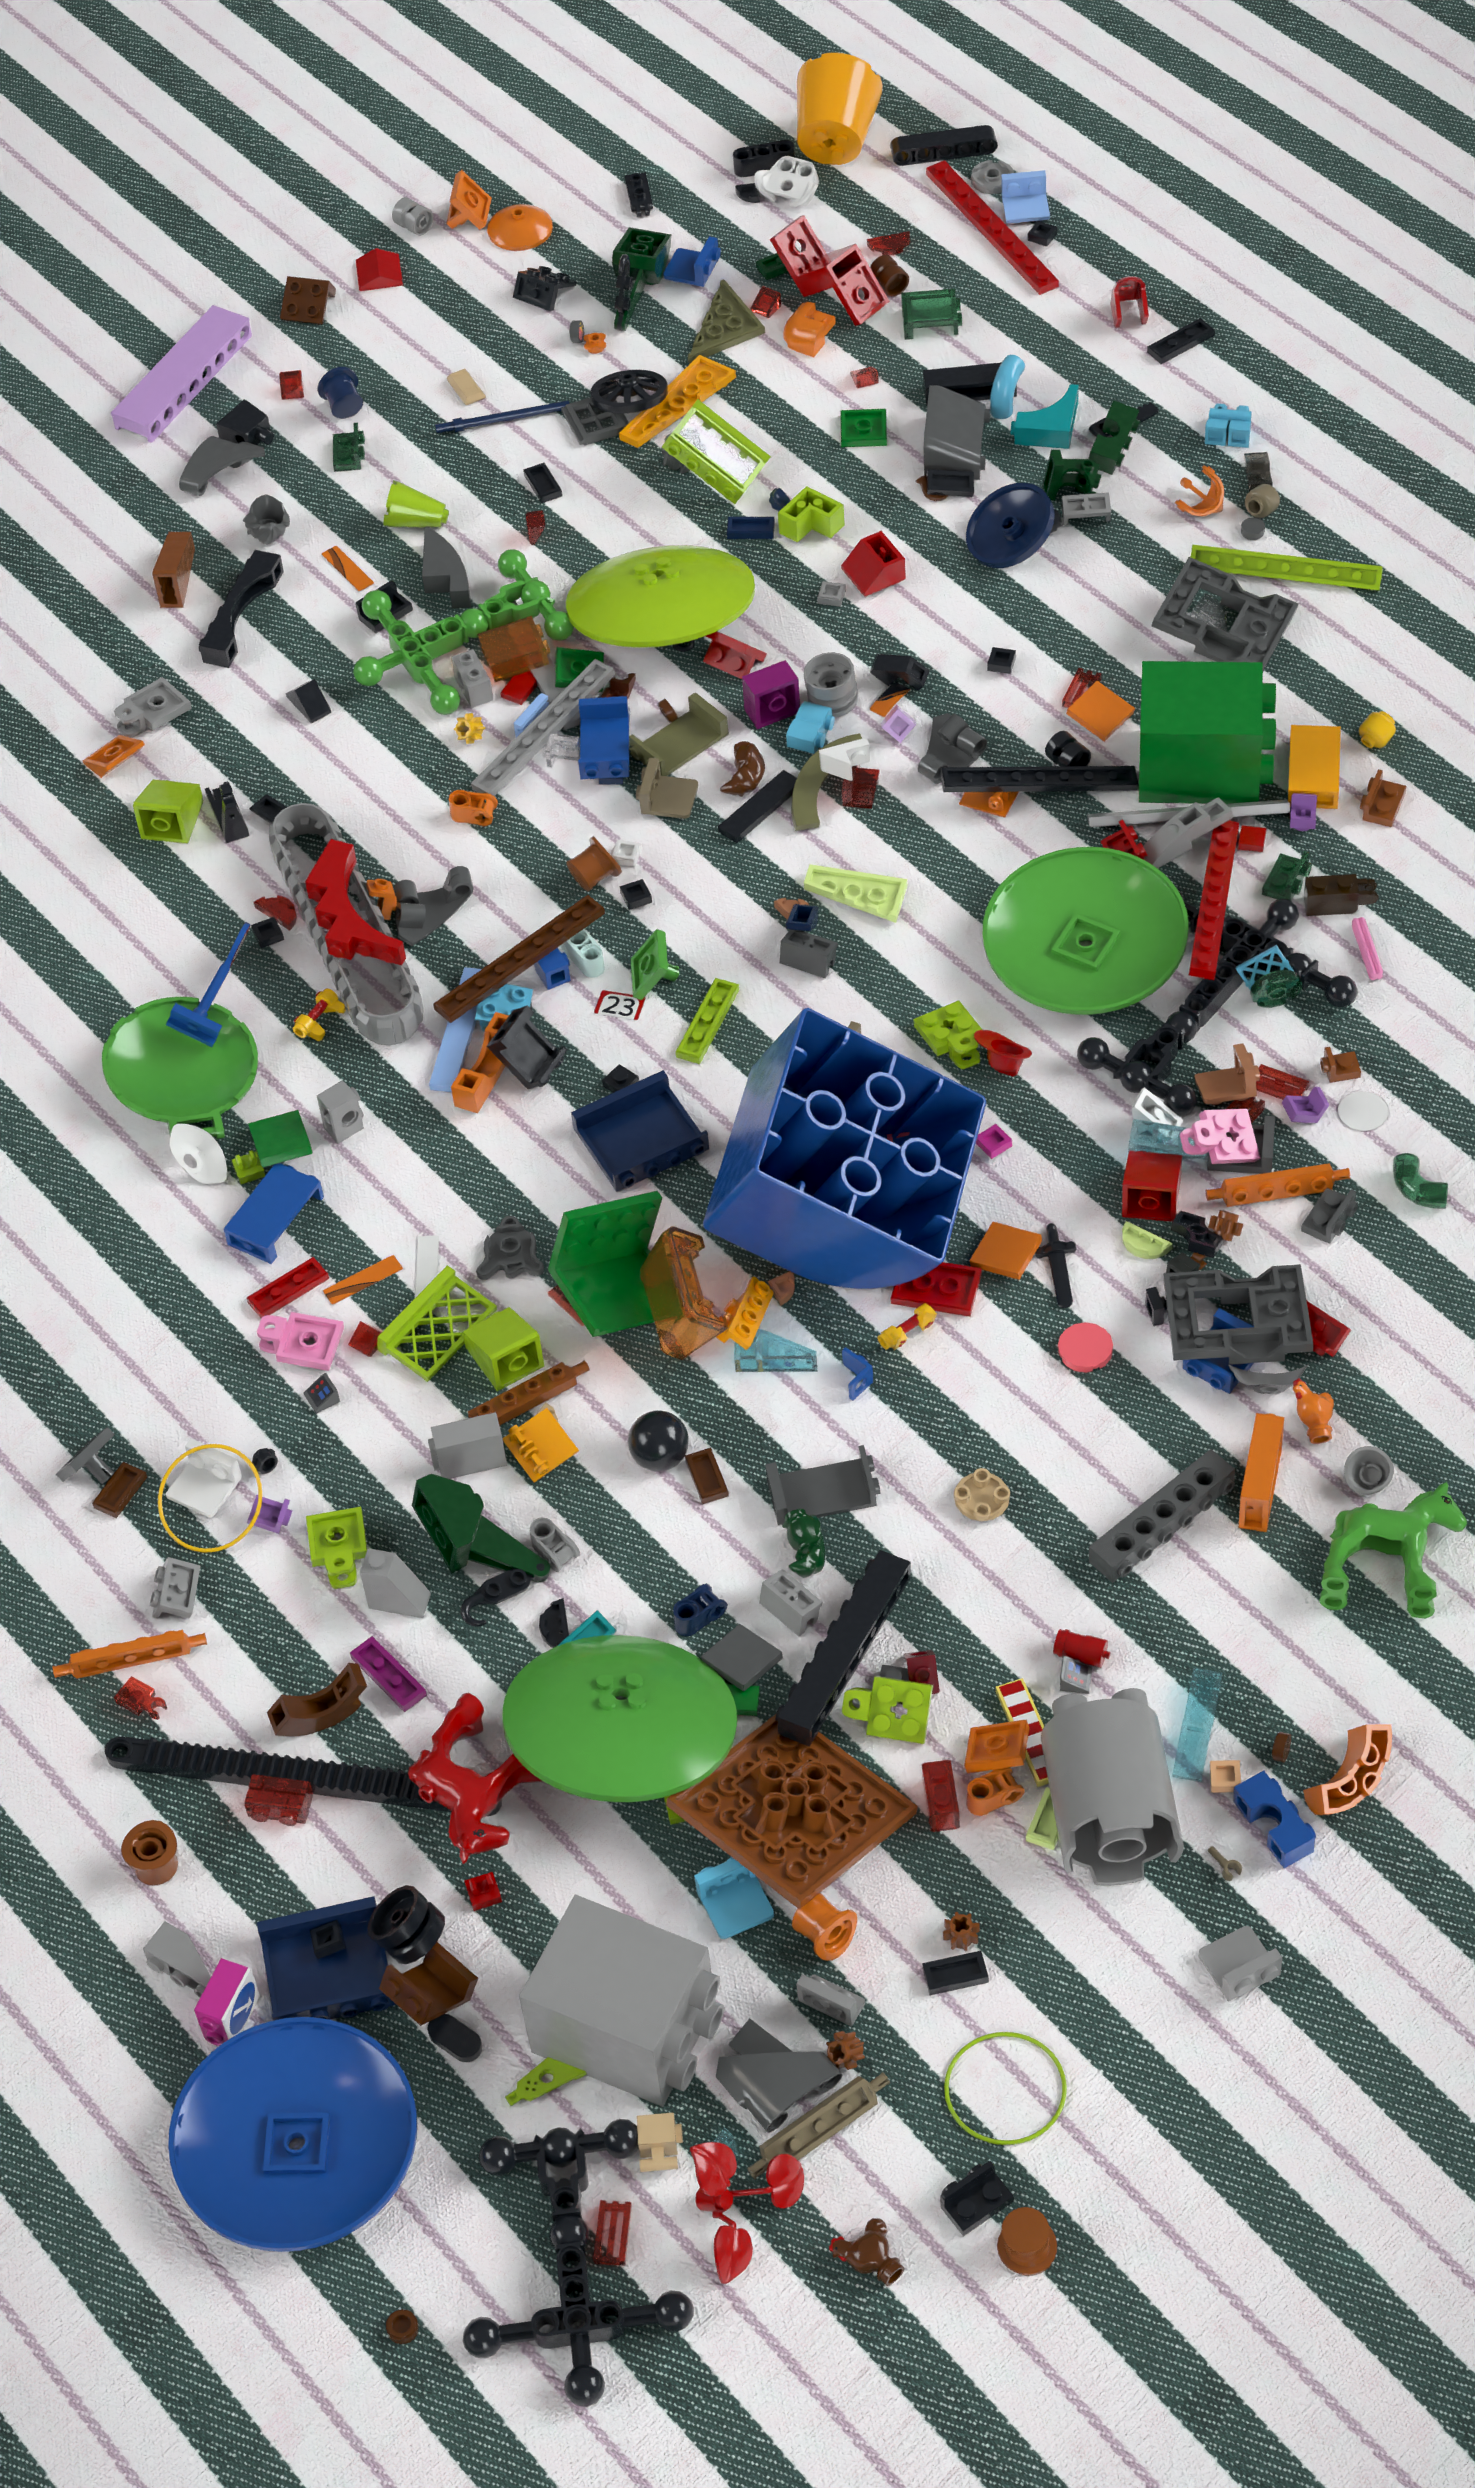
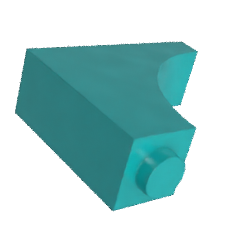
(1050, 425)

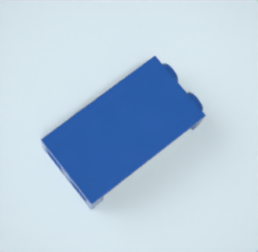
(604, 738)
(271, 1211)

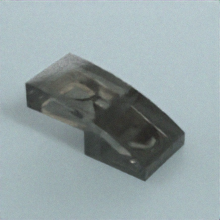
(1257, 469)

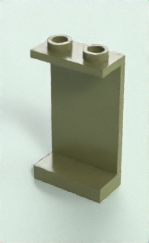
(682, 738)

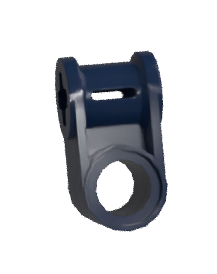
(701, 1607)

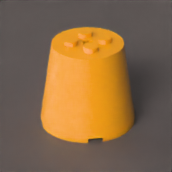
(835, 107)

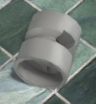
(412, 216)

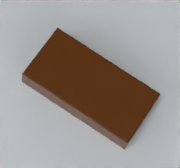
(706, 1476)
(119, 1490)

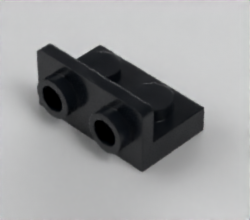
(975, 2198)

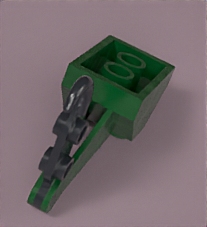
(638, 257)
(461, 1533)

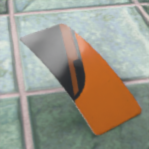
(889, 699)

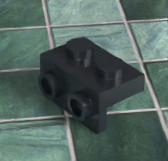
(399, 607)

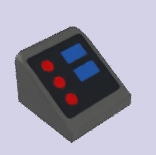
(322, 1394)
(1075, 1676)

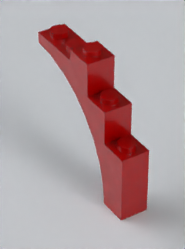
(347, 930)

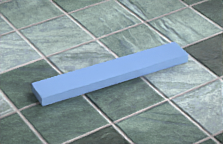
(454, 1045)

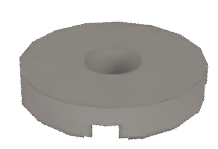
(981, 176)

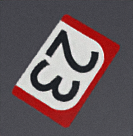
(619, 1005)

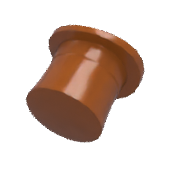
(593, 865)
(151, 1852)
(1026, 2242)

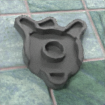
(510, 1250)

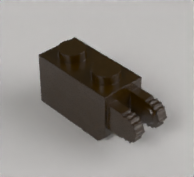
(1337, 894)

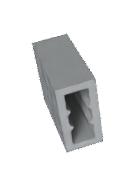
(467, 1446)

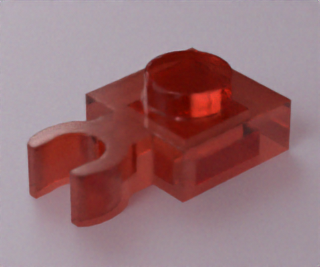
(138, 1697)

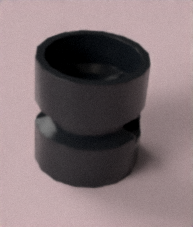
(1066, 750)

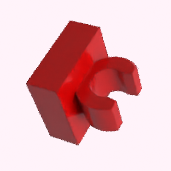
(483, 1891)

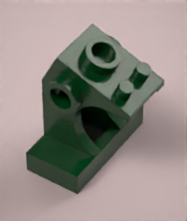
(1057, 476)

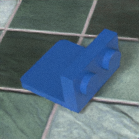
(693, 266)

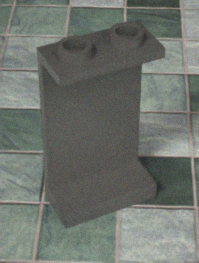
(824, 1488)

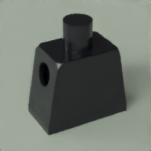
(245, 424)

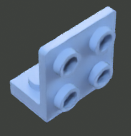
(1024, 196)

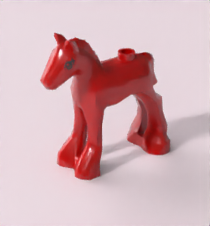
(463, 1789)

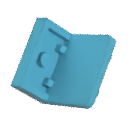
(732, 1898)

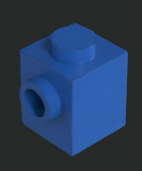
(553, 969)

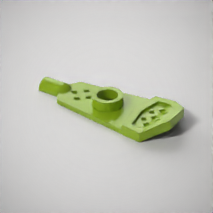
(561, 2073)

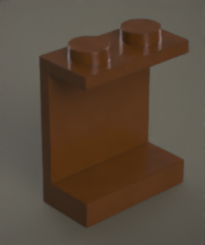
(431, 1987)

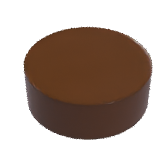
(667, 711)
(1281, 1747)
(402, 2326)

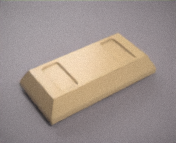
(465, 387)

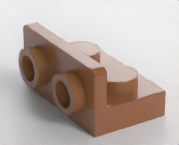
(1382, 800)

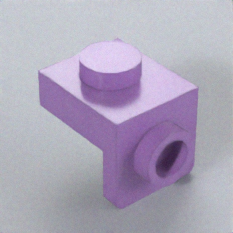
(1303, 811)
(1306, 1108)
(271, 1515)

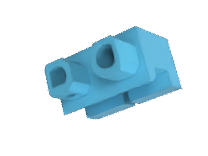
(1228, 422)

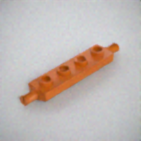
(1277, 1185)
(129, 1654)

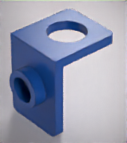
(862, 1368)

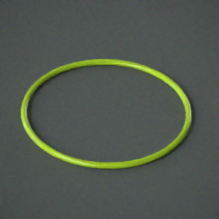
(995, 2141)

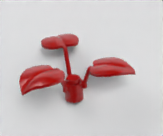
(714, 2167)

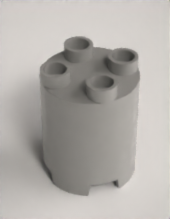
(1110, 1786)

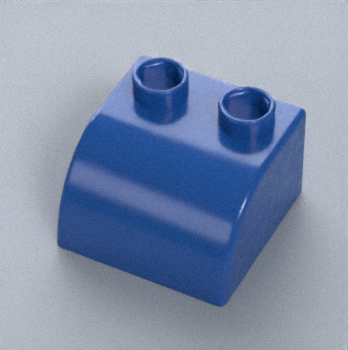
(813, 1164)

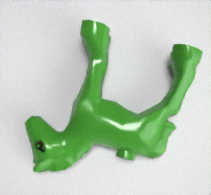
(1392, 1534)

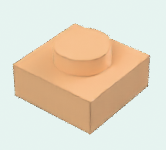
(1224, 1775)

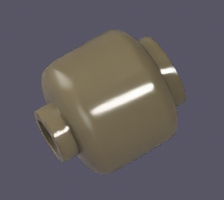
(1262, 501)

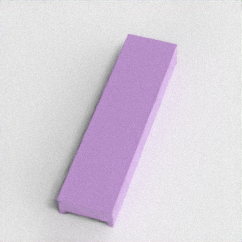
(181, 369)

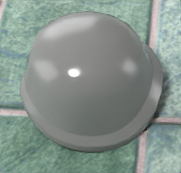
(1368, 1470)

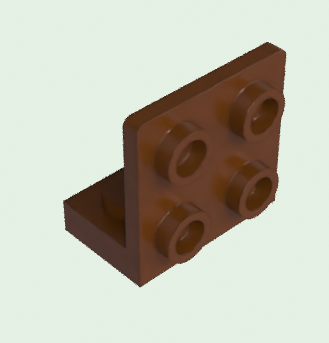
(306, 300)

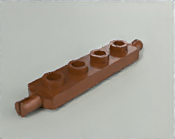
(531, 1392)

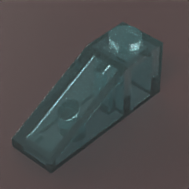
(1159, 1139)
(774, 1354)

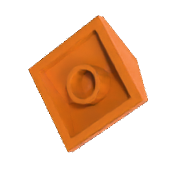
(113, 754)

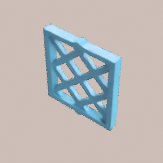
(1259, 958)

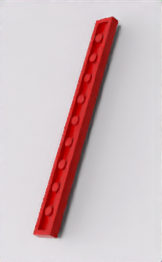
(992, 227)
(1214, 901)

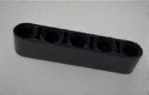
(943, 145)

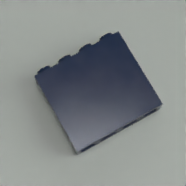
(638, 1131)
(327, 1986)

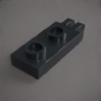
(638, 193)

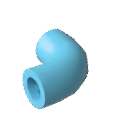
(1004, 386)

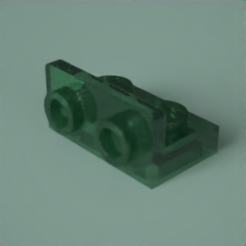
(348, 450)
(1287, 877)

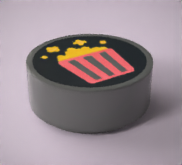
(576, 331)

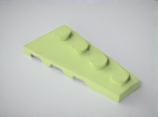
(861, 890)

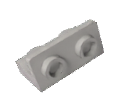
(175, 1588)
(829, 1998)

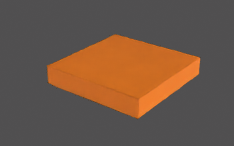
(1100, 711)
(1006, 1250)
(997, 1746)

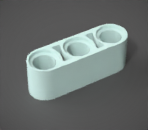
(585, 953)

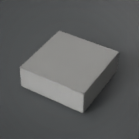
(831, 593)

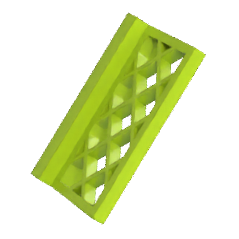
(416, 1314)

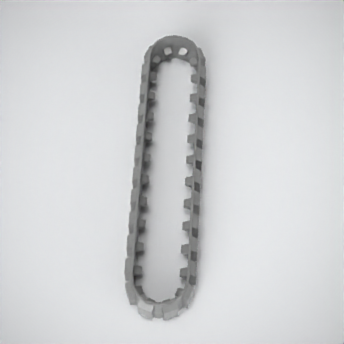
(380, 1029)

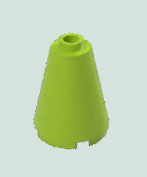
(412, 508)

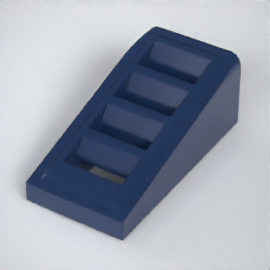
(803, 917)

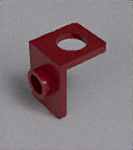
(923, 1668)

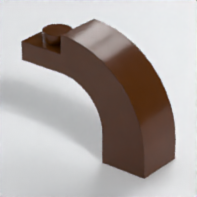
(319, 1710)

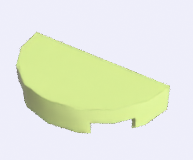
(1143, 1243)

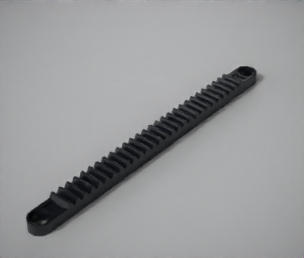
(239, 1766)

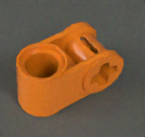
(470, 807)
(997, 1788)

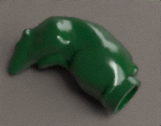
(806, 1538)

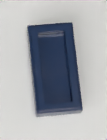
(750, 527)

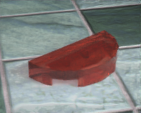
(889, 244)
(280, 908)

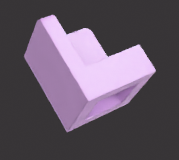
(898, 723)

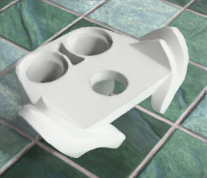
(771, 181)

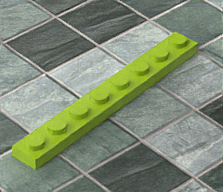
(1290, 567)

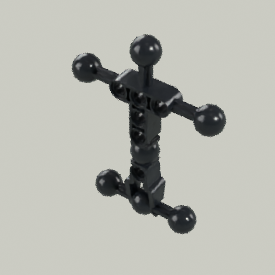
(569, 2237)

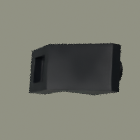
(891, 667)

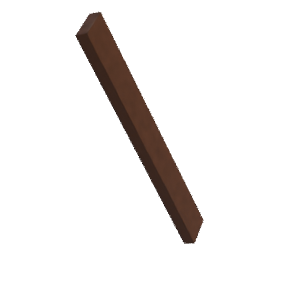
(518, 958)

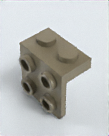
(665, 794)

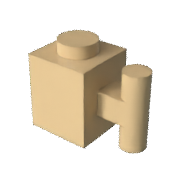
(656, 2139)

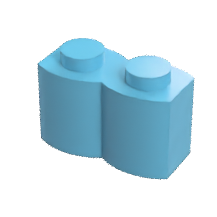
(810, 727)

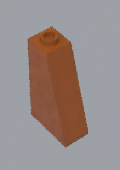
(173, 569)

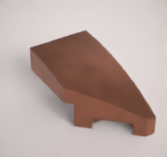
(619, 687)

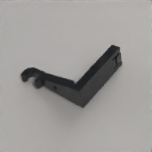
(227, 813)

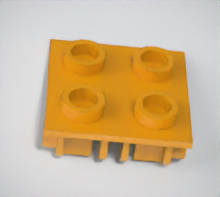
(540, 1444)

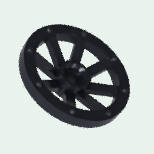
(629, 384)

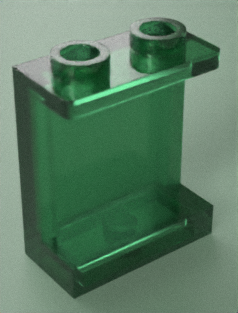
(930, 309)

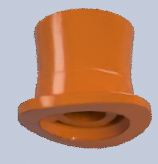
(825, 1927)

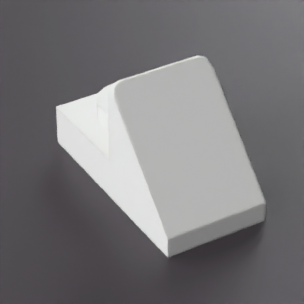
(840, 758)
(1151, 1109)

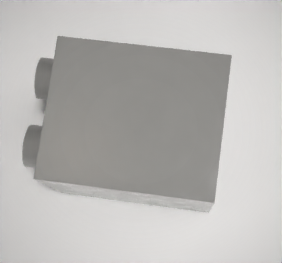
(621, 2001)

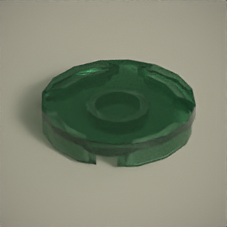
(1276, 987)

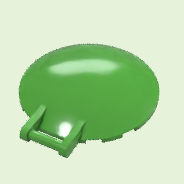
(175, 1075)

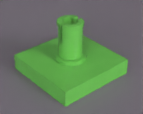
(651, 964)

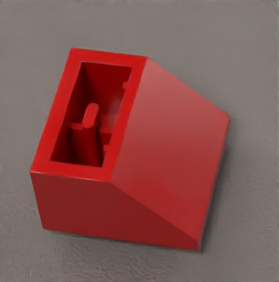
(874, 564)

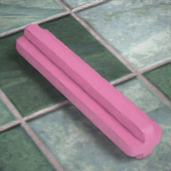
(1367, 948)

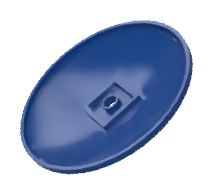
(282, 2085)

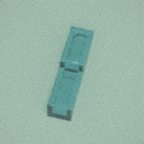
(1197, 1724)

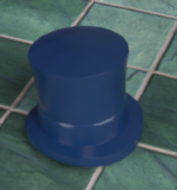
(340, 390)

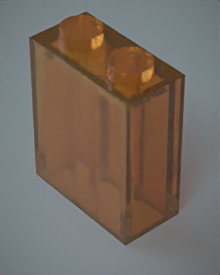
(514, 648)

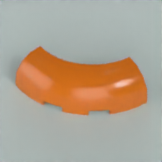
(1359, 1773)

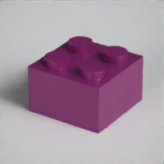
(771, 694)

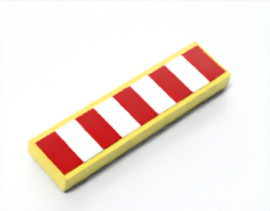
(1019, 1706)

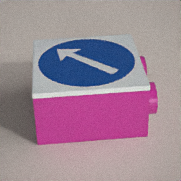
(226, 2002)

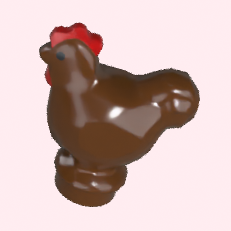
(869, 2253)

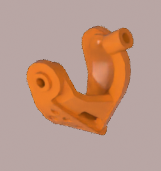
(1212, 502)

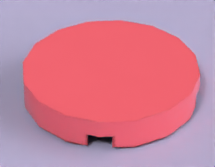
(1085, 1347)

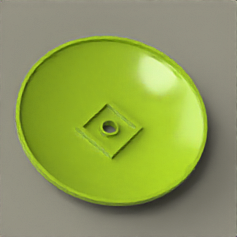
(660, 596)

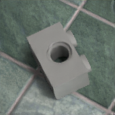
(472, 678)
(340, 1111)

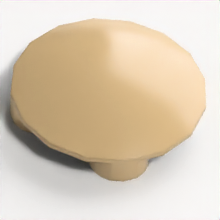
(981, 1495)

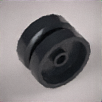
(406, 1924)

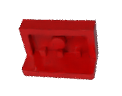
(1124, 841)
(1326, 1331)

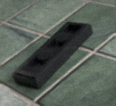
(1180, 341)

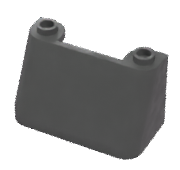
(954, 432)

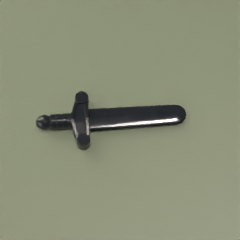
(1056, 1251)

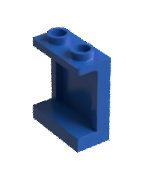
(1217, 1370)

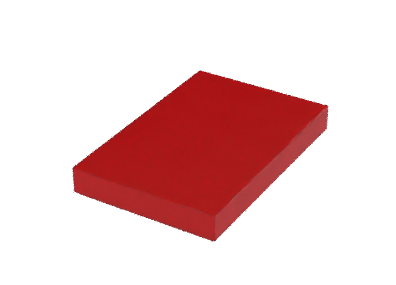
(946, 1289)

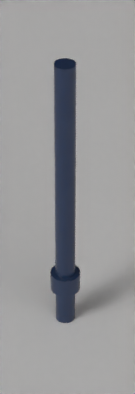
(460, 424)

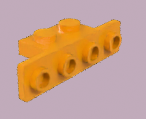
(746, 1313)

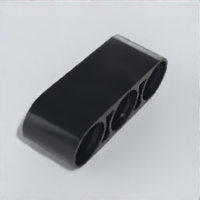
(760, 157)

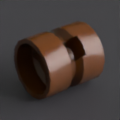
(890, 275)

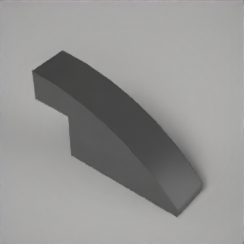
(444, 570)

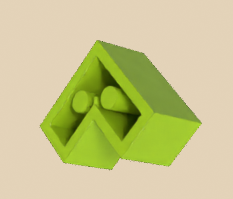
(809, 512)

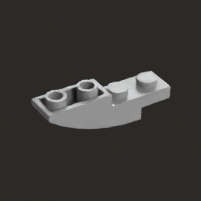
(1176, 835)

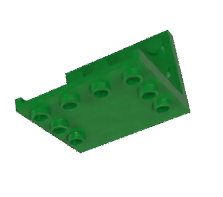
(601, 1259)

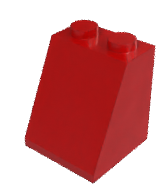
(1151, 1185)

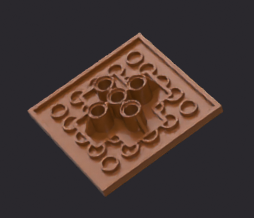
(793, 1810)

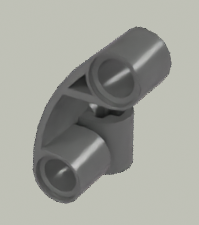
(212, 457)
(950, 745)
(424, 912)
(775, 2081)

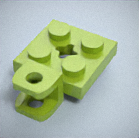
(958, 1040)
(339, 1554)
(877, 1708)

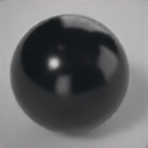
(658, 1440)

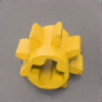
(469, 728)

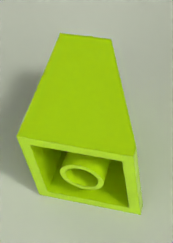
(168, 810)
(504, 1348)

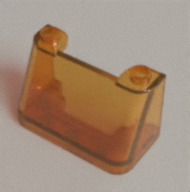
(675, 1296)

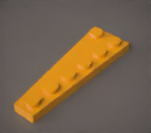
(696, 381)

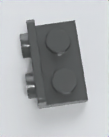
(1329, 1215)

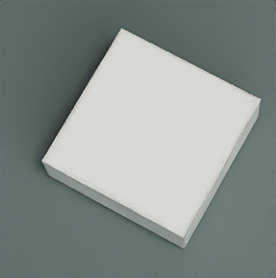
(626, 852)

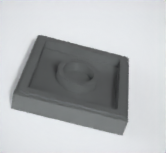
(742, 1657)

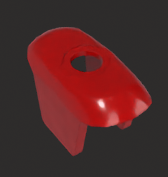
(1136, 291)

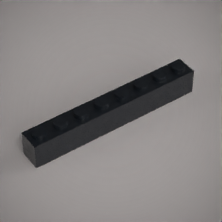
(843, 1648)

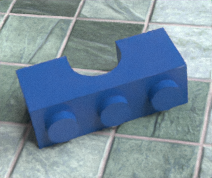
(1263, 1798)

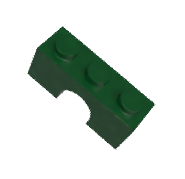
(1119, 423)

